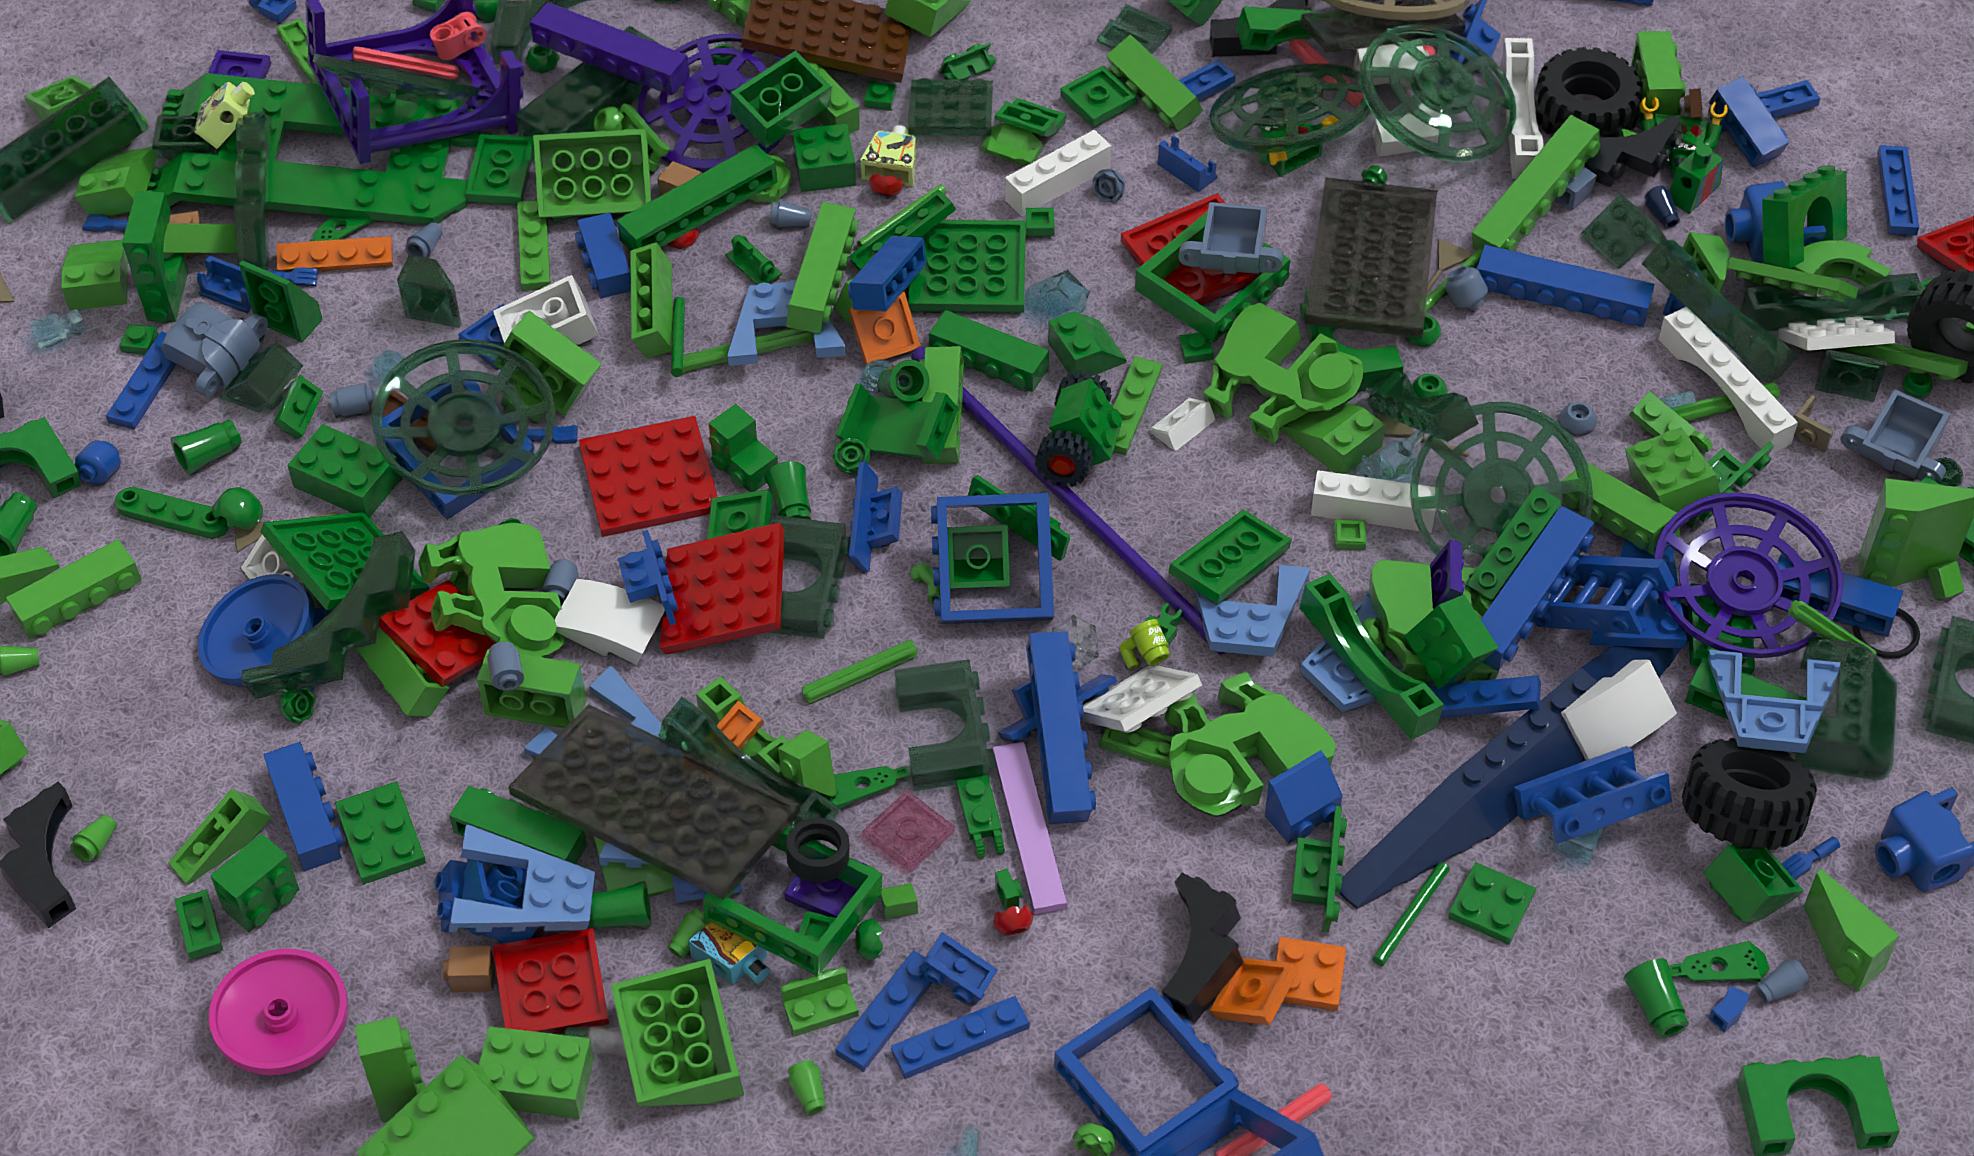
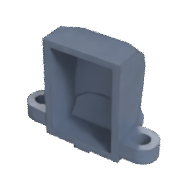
(1233, 242)
(213, 345)
(1902, 437)

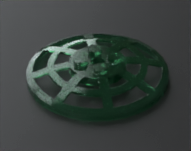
(385, 81)
(1287, 98)
(1445, 100)
(460, 406)
(1496, 472)

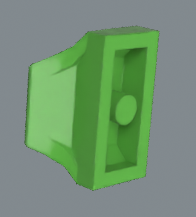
(1012, 144)

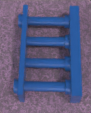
(1612, 573)
(1587, 779)

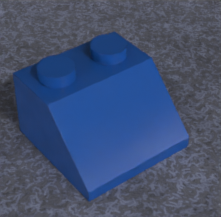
(1302, 797)

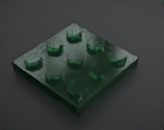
(951, 107)

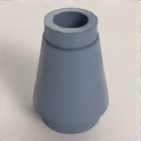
(789, 215)
(424, 241)
(1783, 981)

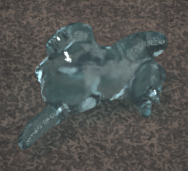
(1393, 462)

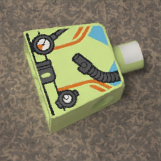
(221, 111)
(891, 155)

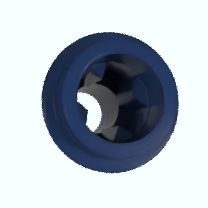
(1662, 206)

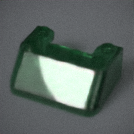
(1863, 732)

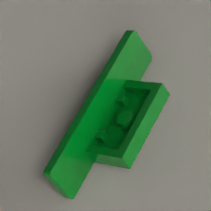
(1733, 473)
(1020, 518)
(1513, 544)
(1316, 870)

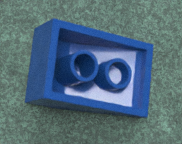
(497, 886)

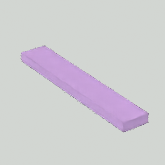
(1029, 828)

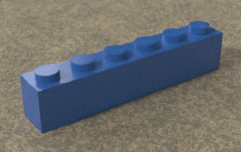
(1565, 285)
(1535, 581)
(1059, 727)

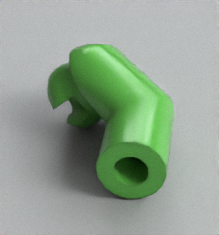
(924, 572)

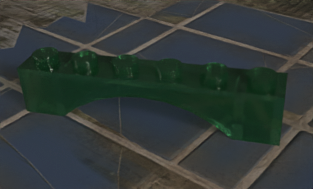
(1881, 301)
(1751, 342)
(1438, 416)
(697, 733)

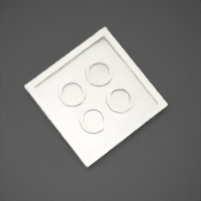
(1836, 335)
(1140, 697)

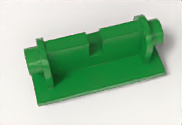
(975, 57)
(751, 261)

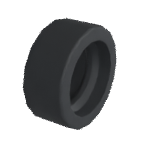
(817, 829)

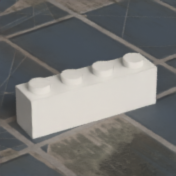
(1057, 172)
(1369, 500)

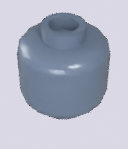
(1466, 287)

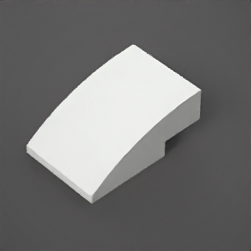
(607, 621)
(1619, 710)

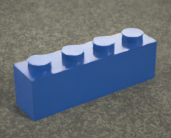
(887, 273)
(1862, 601)
(302, 805)

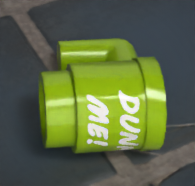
(1150, 643)

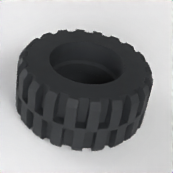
(1592, 74)
(1932, 316)
(1749, 795)

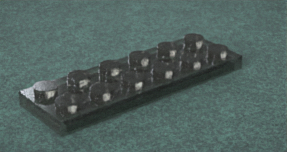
(1345, 30)

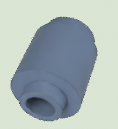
(352, 400)
(561, 578)
(505, 666)

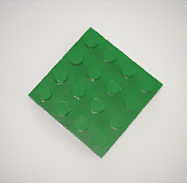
(972, 268)
(328, 552)

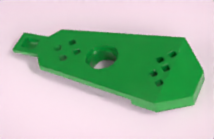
(328, 230)
(847, 783)
(1731, 958)

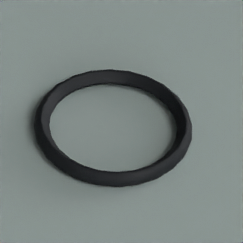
(1916, 637)

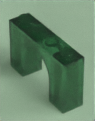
(821, 545)
(950, 688)
(1951, 708)

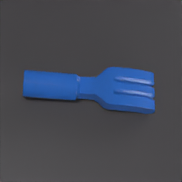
(102, 223)
(300, 276)
(561, 435)
(1802, 863)

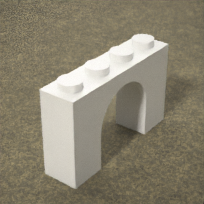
(1383, 140)

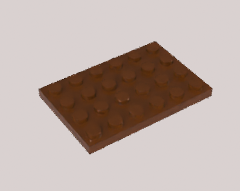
(830, 34)

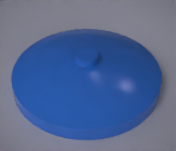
(252, 624)

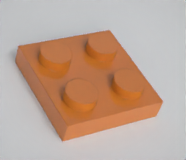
(885, 332)
(1318, 975)
(1255, 991)

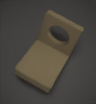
(1810, 431)

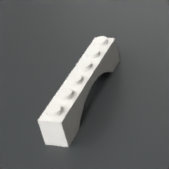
(1518, 67)
(1758, 409)

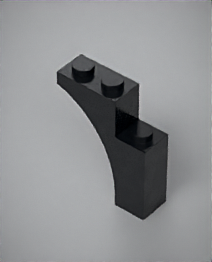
(1225, 38)
(1642, 152)
(30, 866)
(1210, 954)

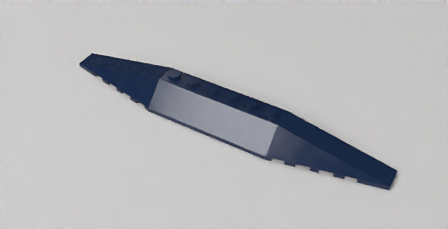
(1480, 794)

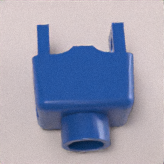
(1747, 224)
(1925, 842)

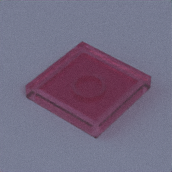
(908, 831)

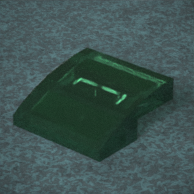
(1142, 26)

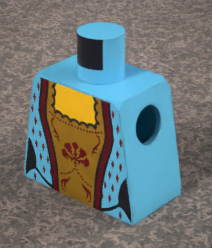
(729, 954)

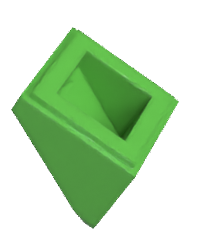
(1946, 580)
(899, 901)

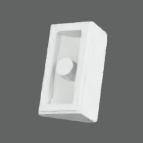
(1183, 423)

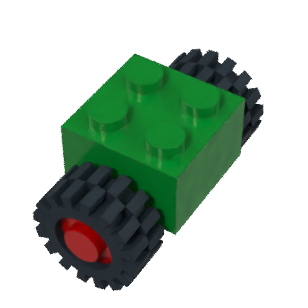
(1081, 428)

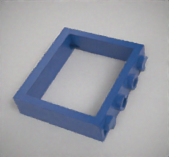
(448, 504)
(941, 573)
(1103, 1106)
(1227, 1114)

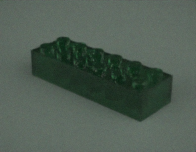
(576, 100)
(65, 146)

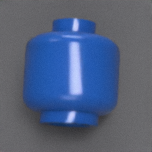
(98, 462)

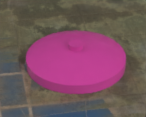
(278, 1011)

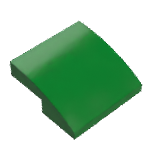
(1031, 117)

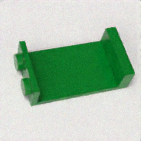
(897, 425)

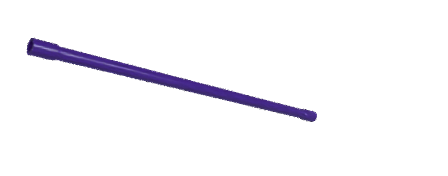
(1081, 510)

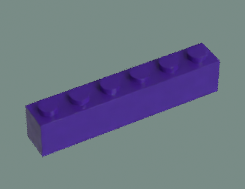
(610, 48)

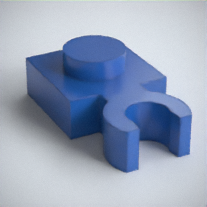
(274, 9)

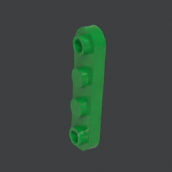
(170, 512)

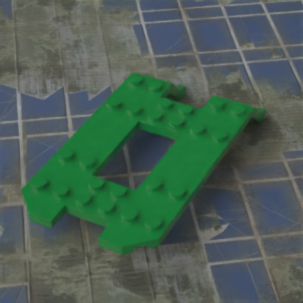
(407, 192)

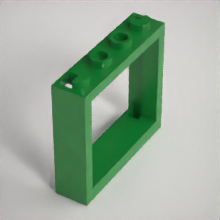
(1151, 285)
(786, 942)

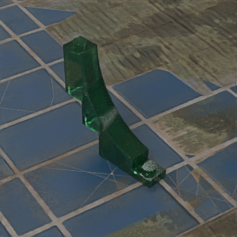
(321, 651)

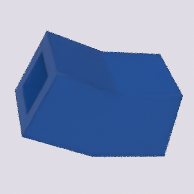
(1730, 1009)

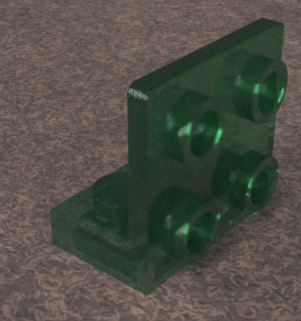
(1621, 231)

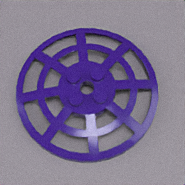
(701, 107)
(1748, 563)

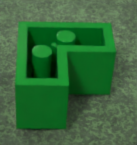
(738, 450)

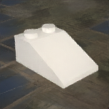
(558, 304)

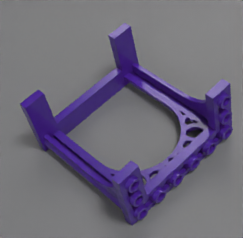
(501, 87)

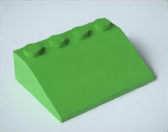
(591, 173)
(1914, 530)
(677, 1037)
(453, 1117)

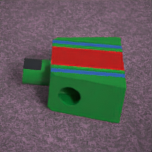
(1702, 173)

